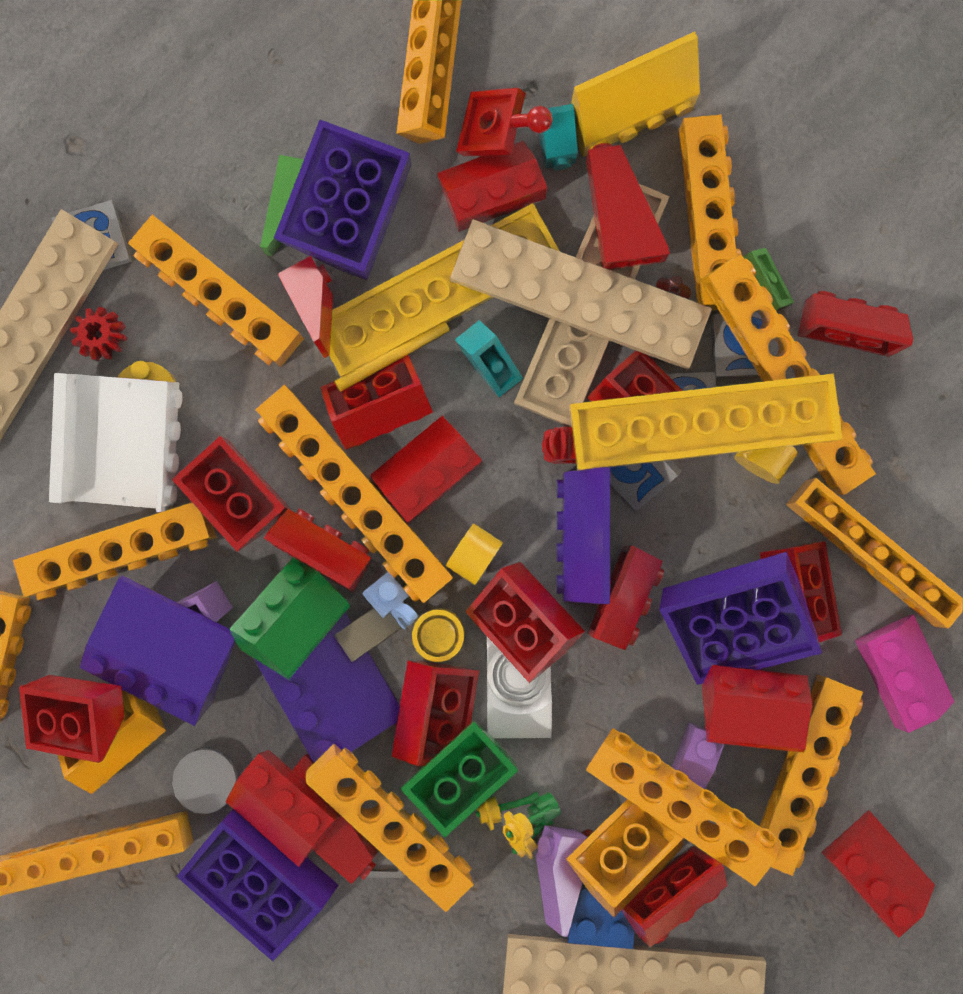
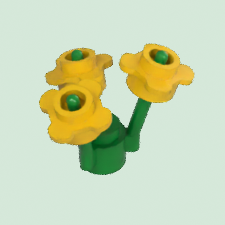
(519, 828)

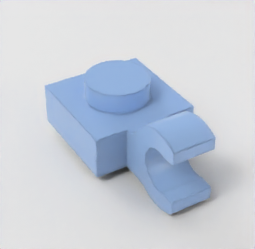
(388, 597)

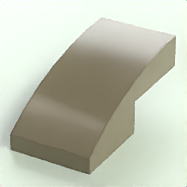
(366, 633)

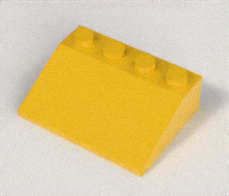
(637, 94)

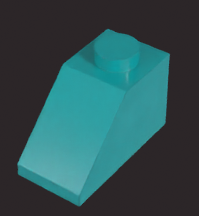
(560, 140)
(489, 358)

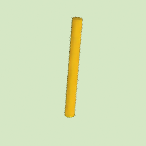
(390, 357)

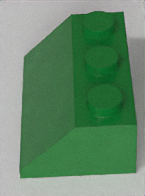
(289, 618)
(460, 778)

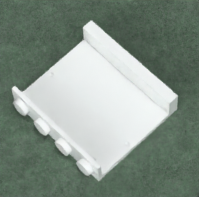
(114, 441)

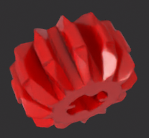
(109, 327)
(559, 446)

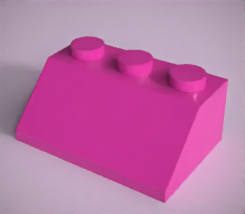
(905, 674)

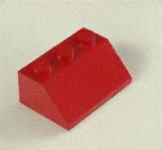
(492, 186)
(855, 324)
(634, 377)
(376, 403)
(426, 469)
(231, 493)
(320, 548)
(815, 578)
(629, 598)
(524, 621)
(756, 708)
(432, 709)
(71, 716)
(282, 806)
(881, 873)
(675, 895)

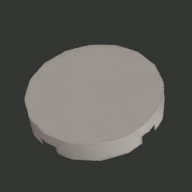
(204, 780)

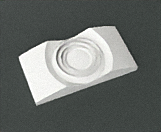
(513, 703)

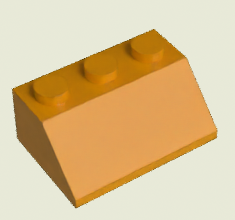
(137, 731)
(624, 855)

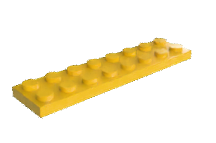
(415, 300)
(705, 422)

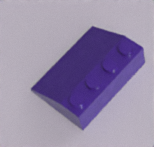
(343, 199)
(584, 536)
(741, 617)
(158, 650)
(334, 698)
(256, 885)

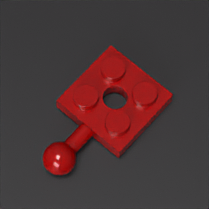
(505, 109)

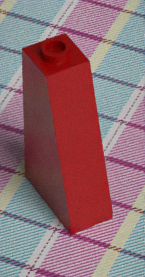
(622, 215)
(342, 845)

